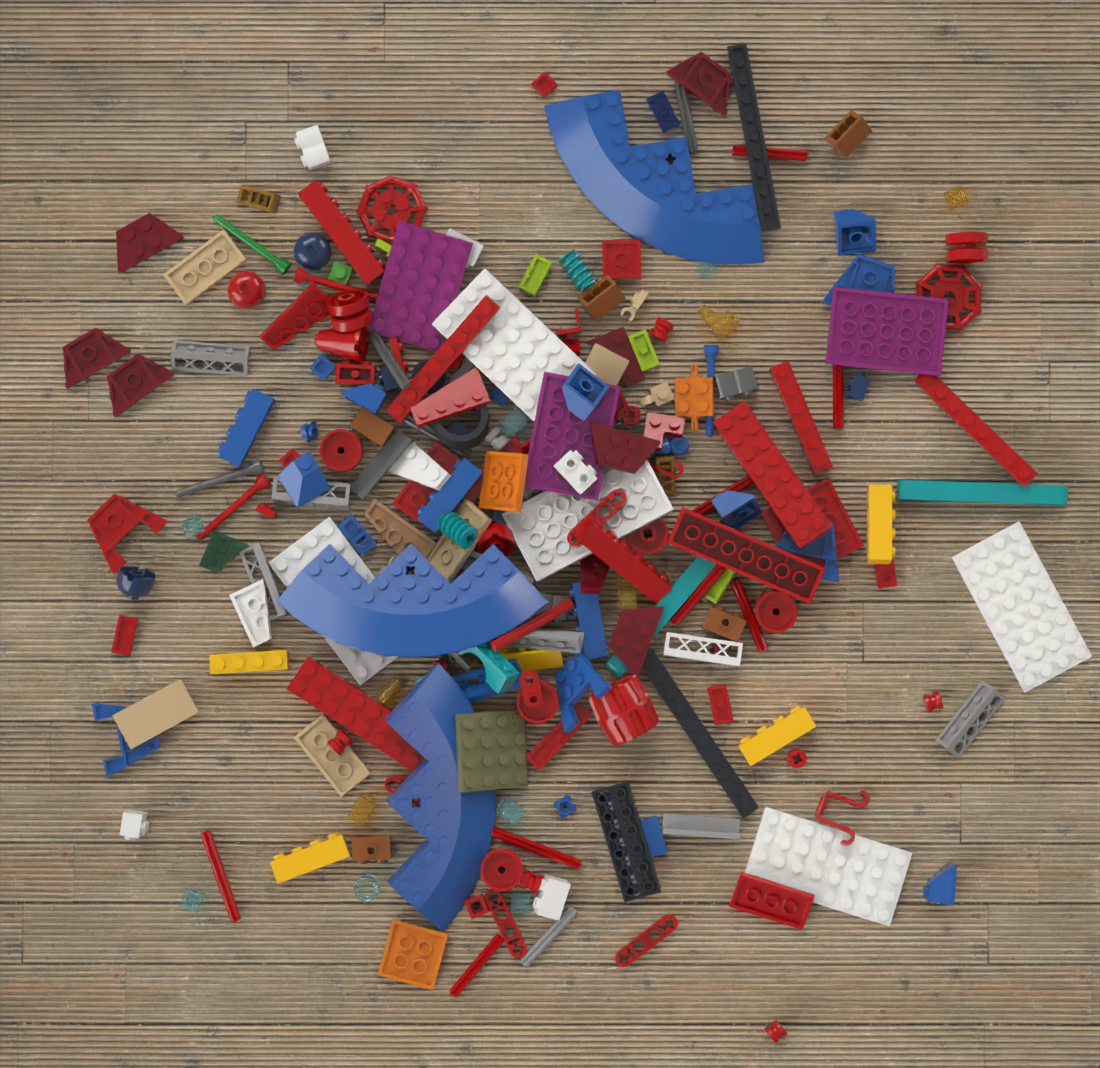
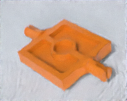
(694, 397)

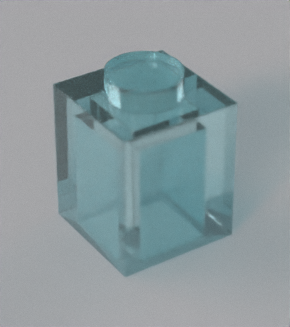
(513, 422)
(510, 811)

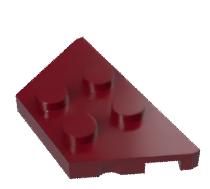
(704, 80)
(143, 240)
(89, 355)
(135, 381)
(620, 448)
(634, 635)

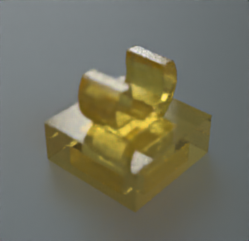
(955, 198)

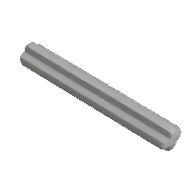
(548, 937)

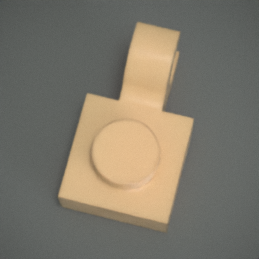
(637, 300)
(659, 394)

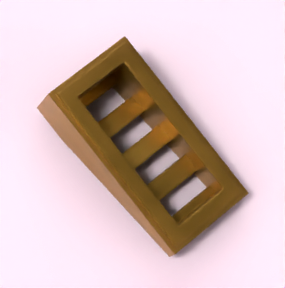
(273, 204)
(669, 457)

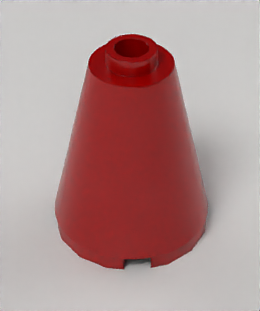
(344, 344)

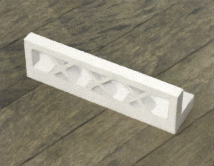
(706, 657)

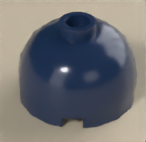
(312, 251)
(135, 582)

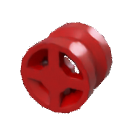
(932, 701)
(796, 755)
(776, 1031)

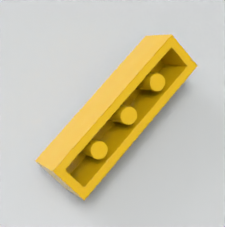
(880, 524)
(533, 658)
(249, 661)
(777, 735)
(310, 858)

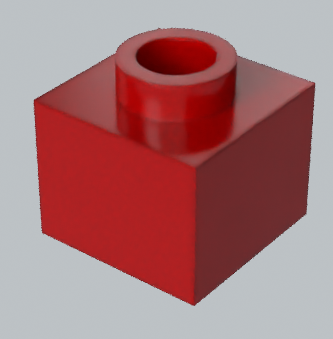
(473, 912)

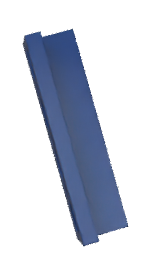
(481, 689)

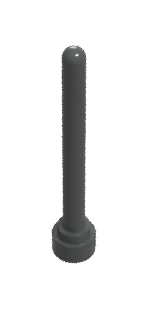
(255, 468)

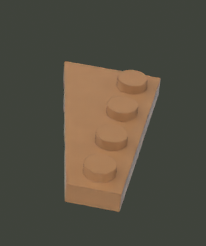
(397, 531)

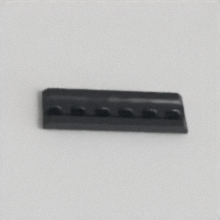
(626, 841)

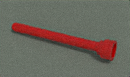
(303, 276)
(260, 484)

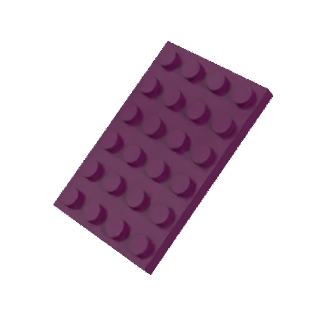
(419, 284)
(886, 331)
(558, 431)

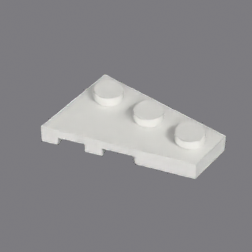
(420, 467)
(253, 612)

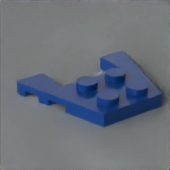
(865, 274)
(821, 548)
(572, 684)
(114, 765)

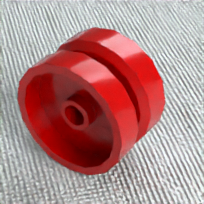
(966, 247)
(349, 310)
(351, 456)
(652, 544)
(778, 621)
(547, 708)
(501, 857)

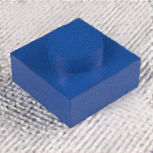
(322, 367)

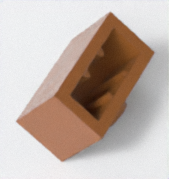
(848, 134)
(601, 298)
(372, 427)
(724, 623)
(371, 848)

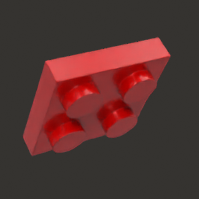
(622, 259)

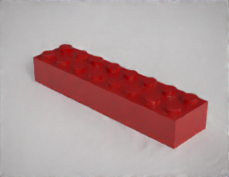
(772, 475)
(746, 555)
(352, 710)

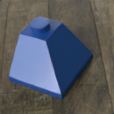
(854, 232)
(583, 391)
(367, 396)
(303, 480)
(735, 508)
(942, 885)

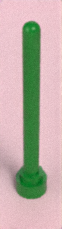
(281, 265)

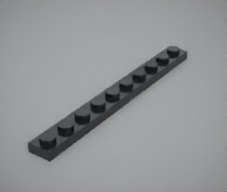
(753, 137)
(698, 734)

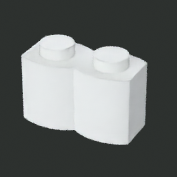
(313, 147)

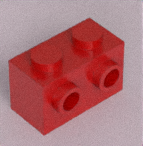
(353, 374)

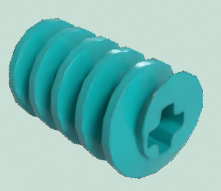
(577, 270)
(457, 529)

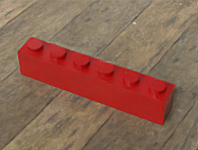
(341, 233)
(800, 417)
(622, 559)

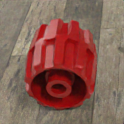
(624, 710)

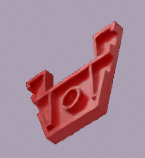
(115, 521)

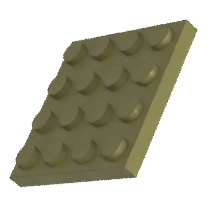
(491, 751)

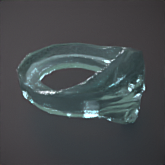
(367, 877)

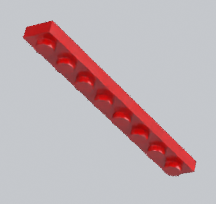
(443, 358)
(976, 428)

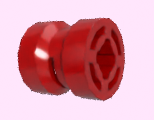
(661, 329)
(631, 415)
(337, 745)
(530, 881)

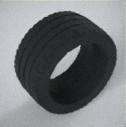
(467, 441)

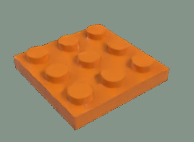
(503, 481)
(412, 954)

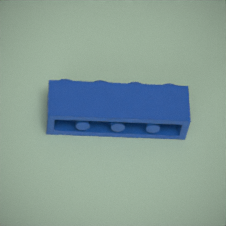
(246, 428)
(450, 495)
(590, 622)

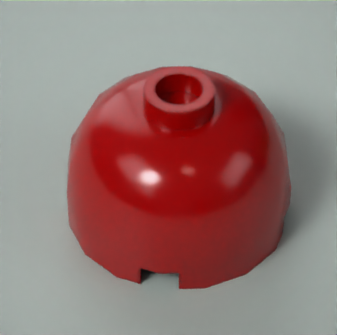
(246, 289)
(500, 536)

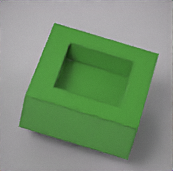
(340, 273)

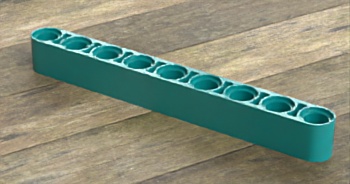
(982, 492)
(671, 602)

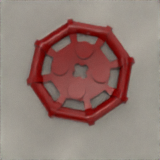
(386, 200)
(956, 289)

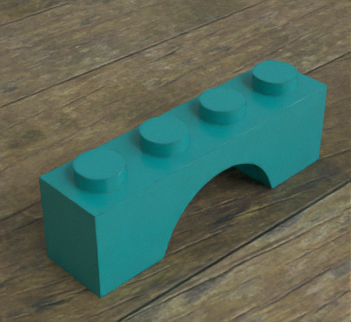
(499, 671)

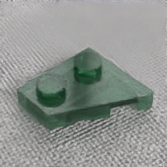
(221, 551)

